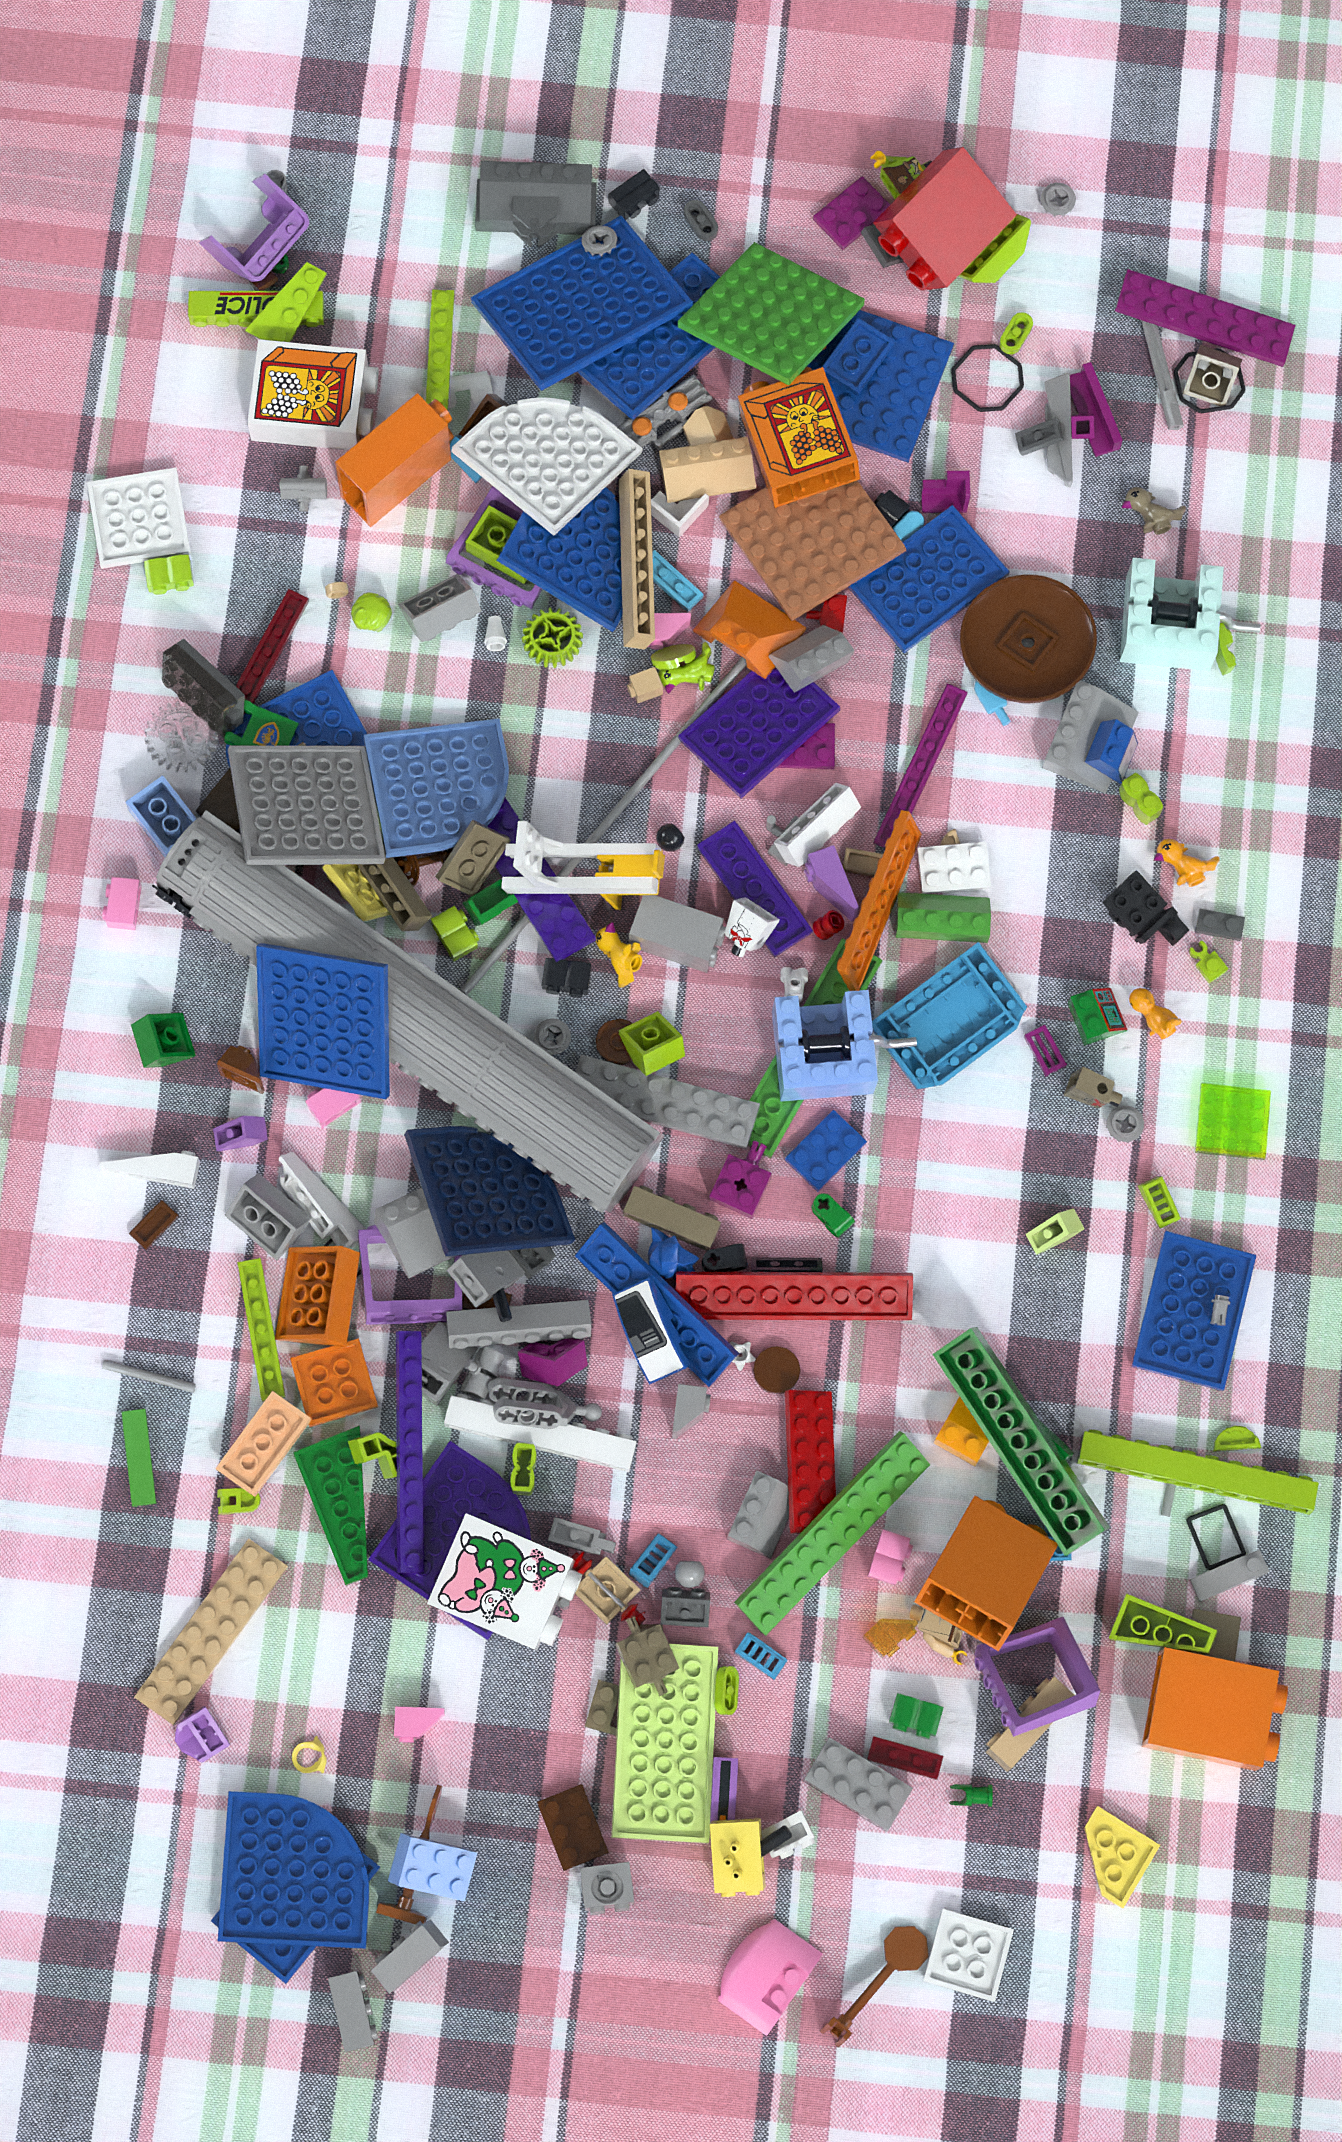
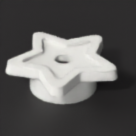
(747, 1356)

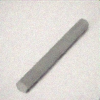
(149, 1376)

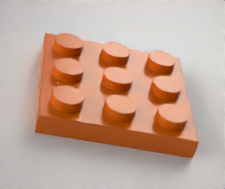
(334, 1382)

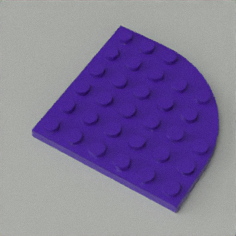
(450, 1490)

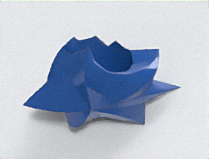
(668, 1256)

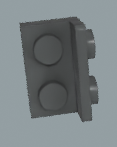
(685, 1607)

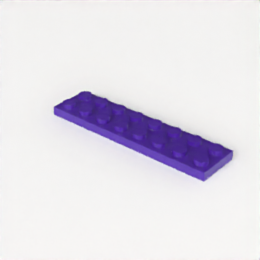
(551, 915)

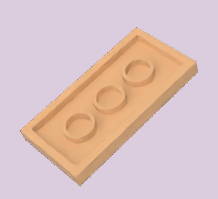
(263, 1444)

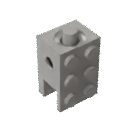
(607, 1888)

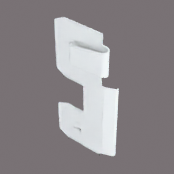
(478, 383)

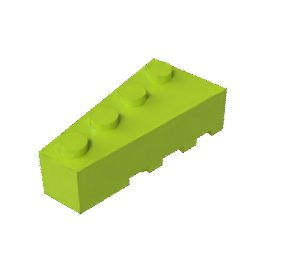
(1157, 1627)

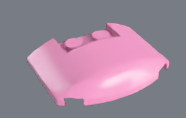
(766, 1974)

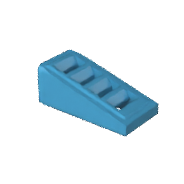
(641, 1576)
(766, 1649)

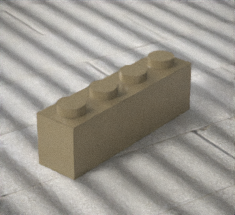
(397, 894)
(672, 1218)

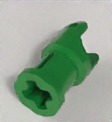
(974, 1795)

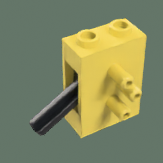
(740, 1854)

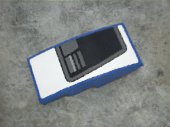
(650, 1330)

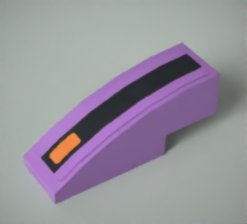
(724, 1788)

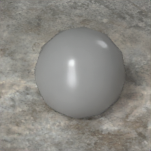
(689, 1573)

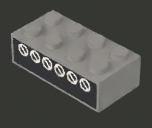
(858, 1784)

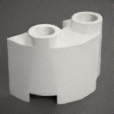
(800, 1831)

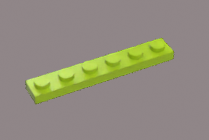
(440, 346)
(261, 1328)

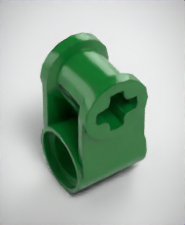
(835, 1218)

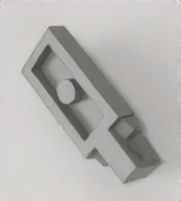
(579, 1537)

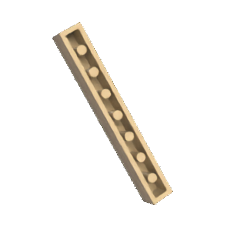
(636, 559)

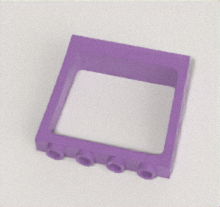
(479, 574)
(400, 1310)
(1071, 1659)

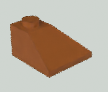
(240, 1067)

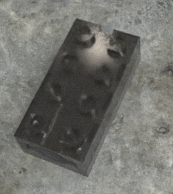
(202, 687)

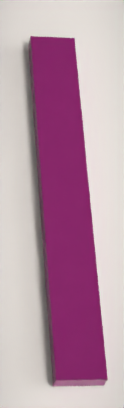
(923, 759)

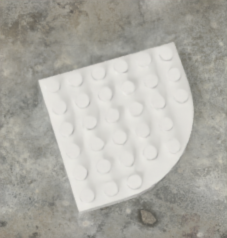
(547, 456)

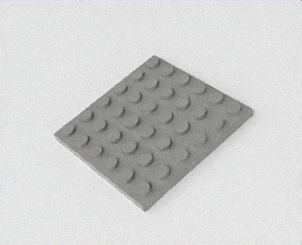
(305, 805)

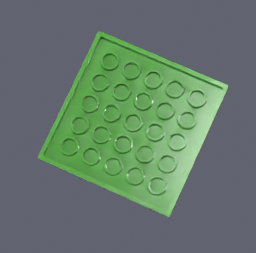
(771, 313)

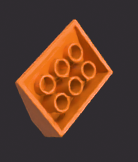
(317, 1295)

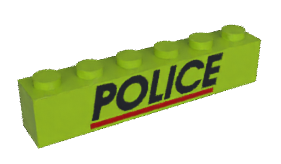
(241, 308)

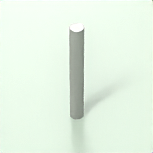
(1169, 1493)

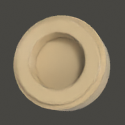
(336, 590)

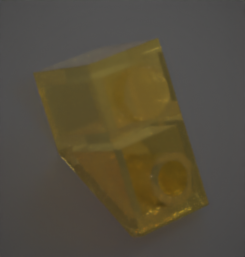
(888, 1634)

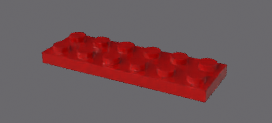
(809, 1455)

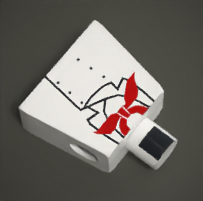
(748, 926)

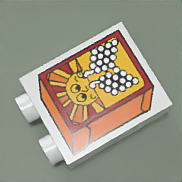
(310, 395)

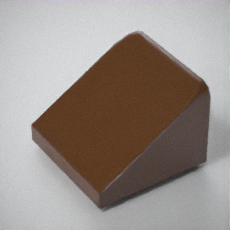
(265, 283)

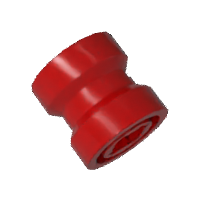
(828, 925)

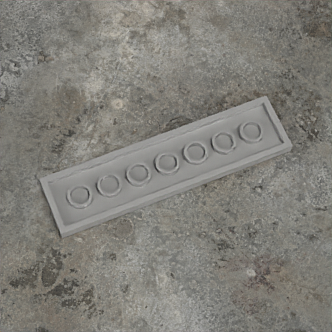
(674, 1102)

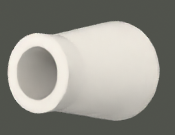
(495, 636)

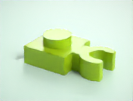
(1209, 965)

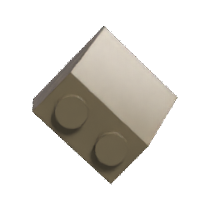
(1212, 376)

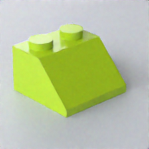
(652, 1043)

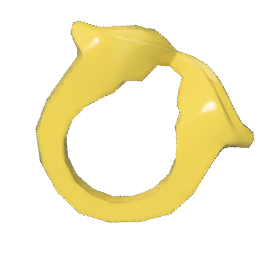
(315, 1745)

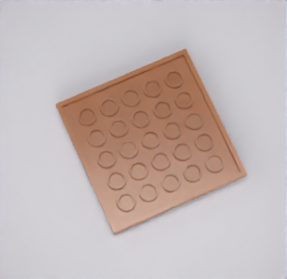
(812, 544)

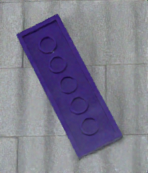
(748, 876)

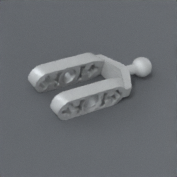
(554, 1403)

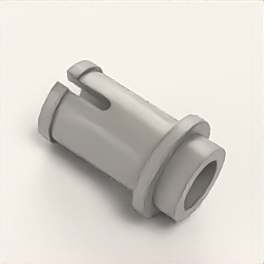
(1219, 1310)

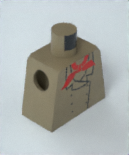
(1092, 1089)

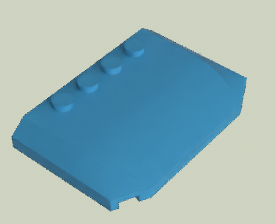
(953, 1018)

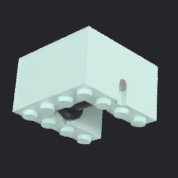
(1160, 610)

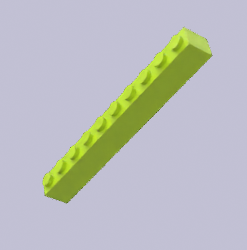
(1198, 1472)

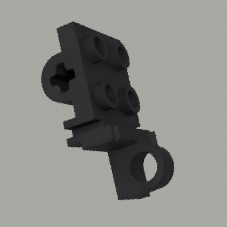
(1142, 912)

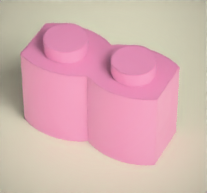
(889, 1557)

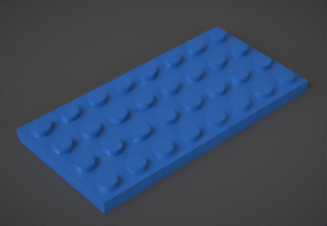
(655, 361)

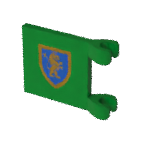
(263, 729)

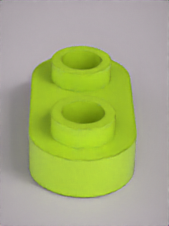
(1015, 334)
(726, 1690)

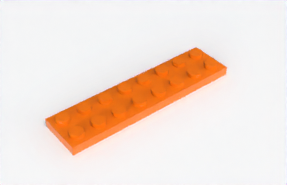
(879, 901)

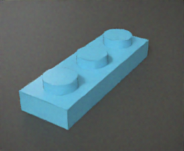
(675, 583)

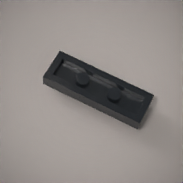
(786, 1264)

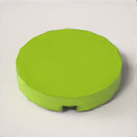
(671, 656)

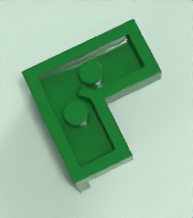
(488, 903)

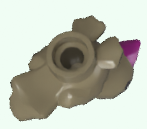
(1155, 516)

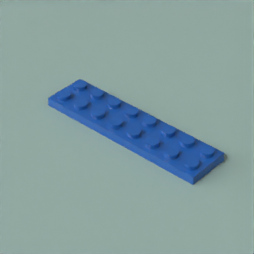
(620, 1266)

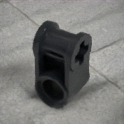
(728, 1259)

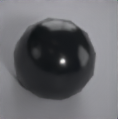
(669, 838)

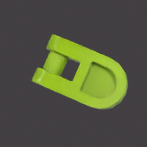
(244, 1501)

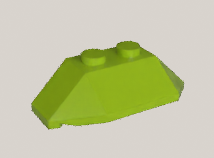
(1000, 253)

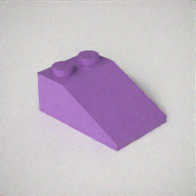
(830, 880)

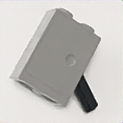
(486, 1277)

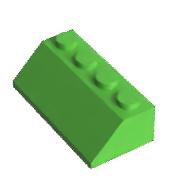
(943, 917)

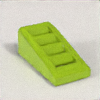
(1152, 1205)

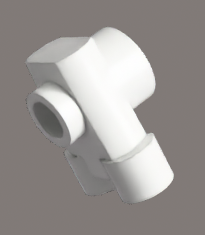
(794, 981)

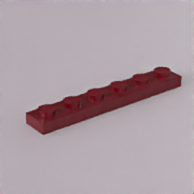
(272, 645)

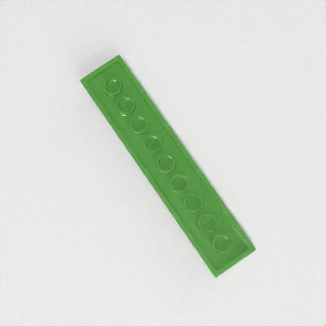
(776, 1116)
(832, 1533)

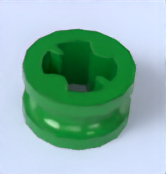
(279, 269)

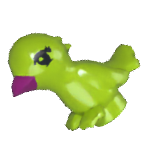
(695, 672)

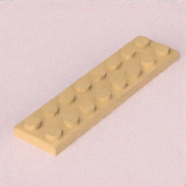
(211, 1632)

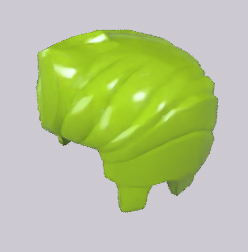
(371, 612)

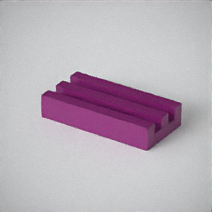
(1054, 1068)

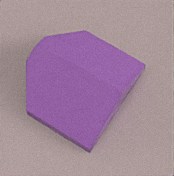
(200, 1735)

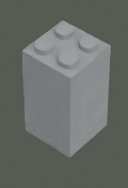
(677, 932)

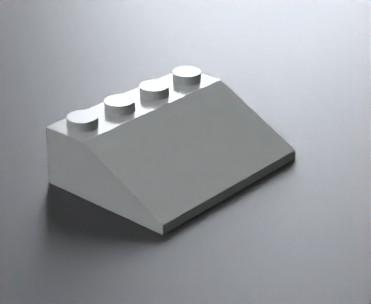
(1077, 730)
(411, 1233)

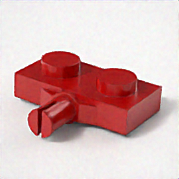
(832, 612)

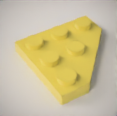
(1118, 1855)

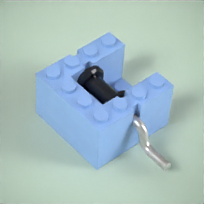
(812, 1042)

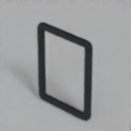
(1197, 1542)

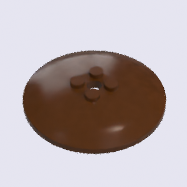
(1034, 610)

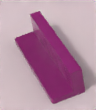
(1088, 399)

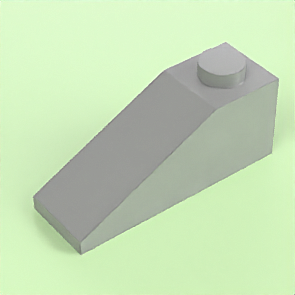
(1229, 1575)

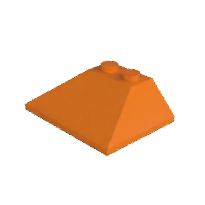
(749, 627)

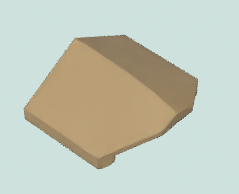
(707, 426)

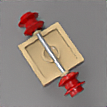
(606, 1590)

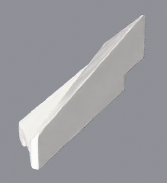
(319, 1203)

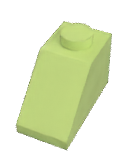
(1055, 1231)

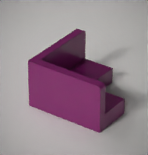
(942, 493)
(553, 1363)

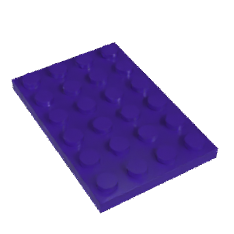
(756, 728)

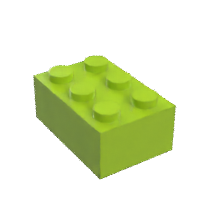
(489, 539)

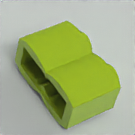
(168, 574)
(1136, 794)
(454, 933)
(524, 1463)

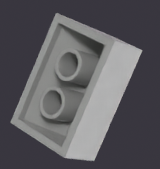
(440, 608)
(812, 656)
(267, 1216)
(761, 1515)

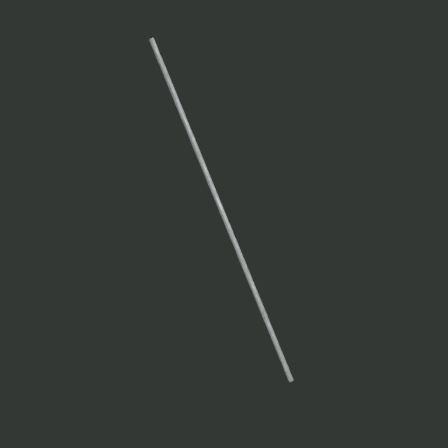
(610, 818)

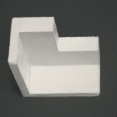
(677, 516)

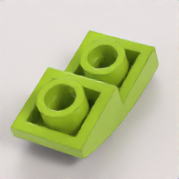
(1224, 657)

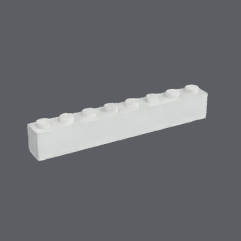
(568, 1441)

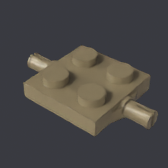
(647, 1656)

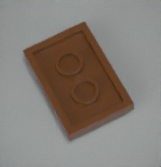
(572, 1827)

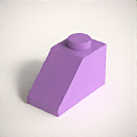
(240, 1133)

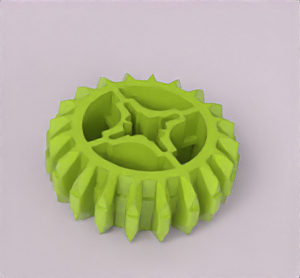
(544, 641)

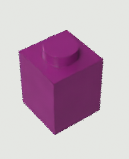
(1082, 426)

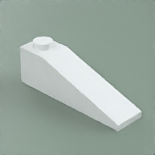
(164, 1168)

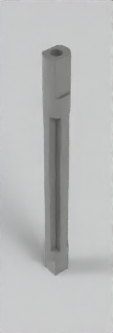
(1163, 378)

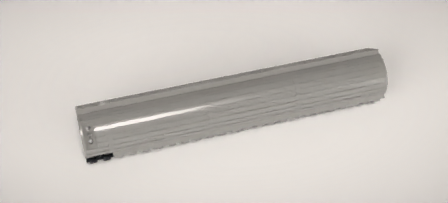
(432, 1024)

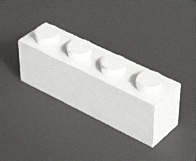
(817, 824)

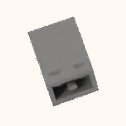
(441, 1364)

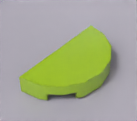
(1236, 1439)

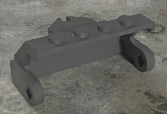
(535, 199)

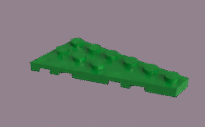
(338, 1498)

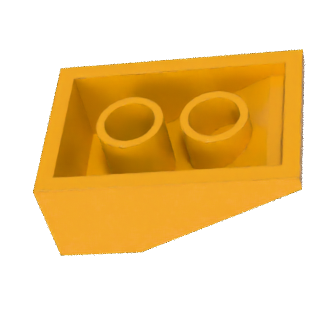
(962, 1434)

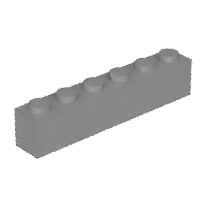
(527, 1324)

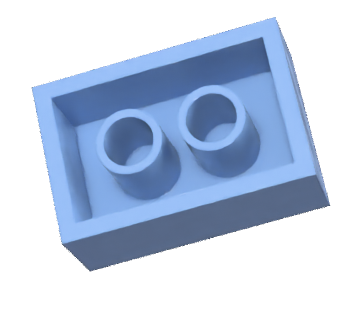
(161, 814)
(432, 1867)

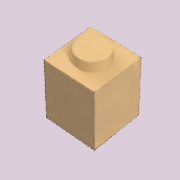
(645, 685)

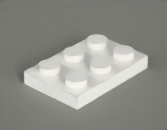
(954, 867)

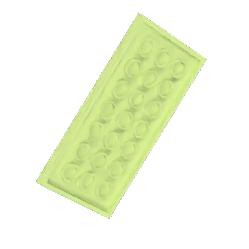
(666, 1752)

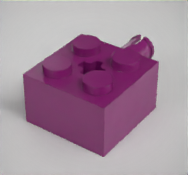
(737, 1171)

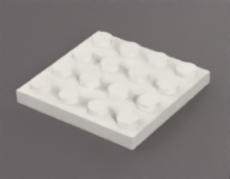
(138, 517)

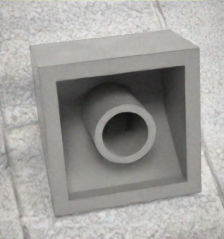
(689, 1408)

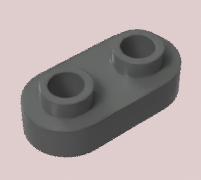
(702, 221)

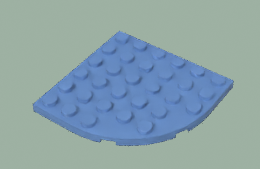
(436, 783)

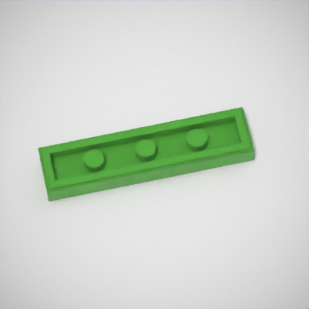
(139, 1457)

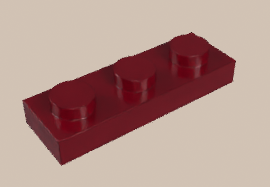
(905, 1758)

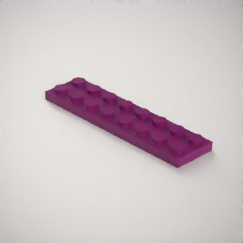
(1205, 318)

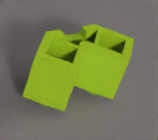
(376, 1446)

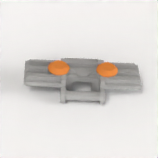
(671, 405)

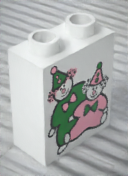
(504, 1583)

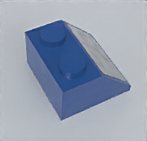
(1112, 749)

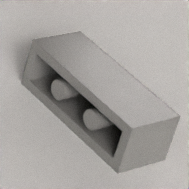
(409, 1955)
(352, 2011)

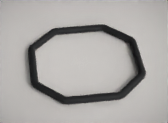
(966, 399)
(1206, 410)

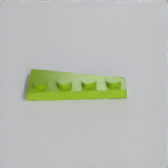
(287, 309)

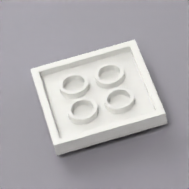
(968, 1955)

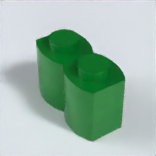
(916, 1716)

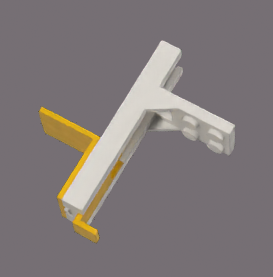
(623, 867)

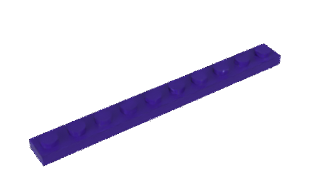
(409, 1452)

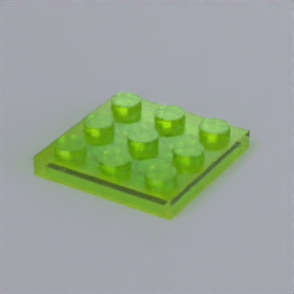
(1232, 1121)

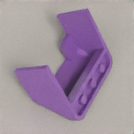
(285, 227)

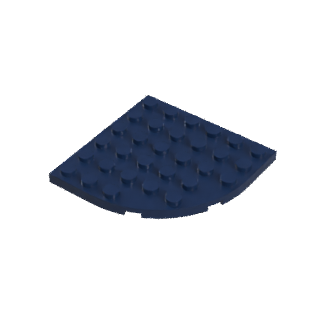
(485, 1193)

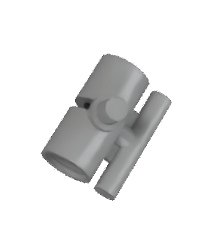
(303, 488)
(481, 1372)

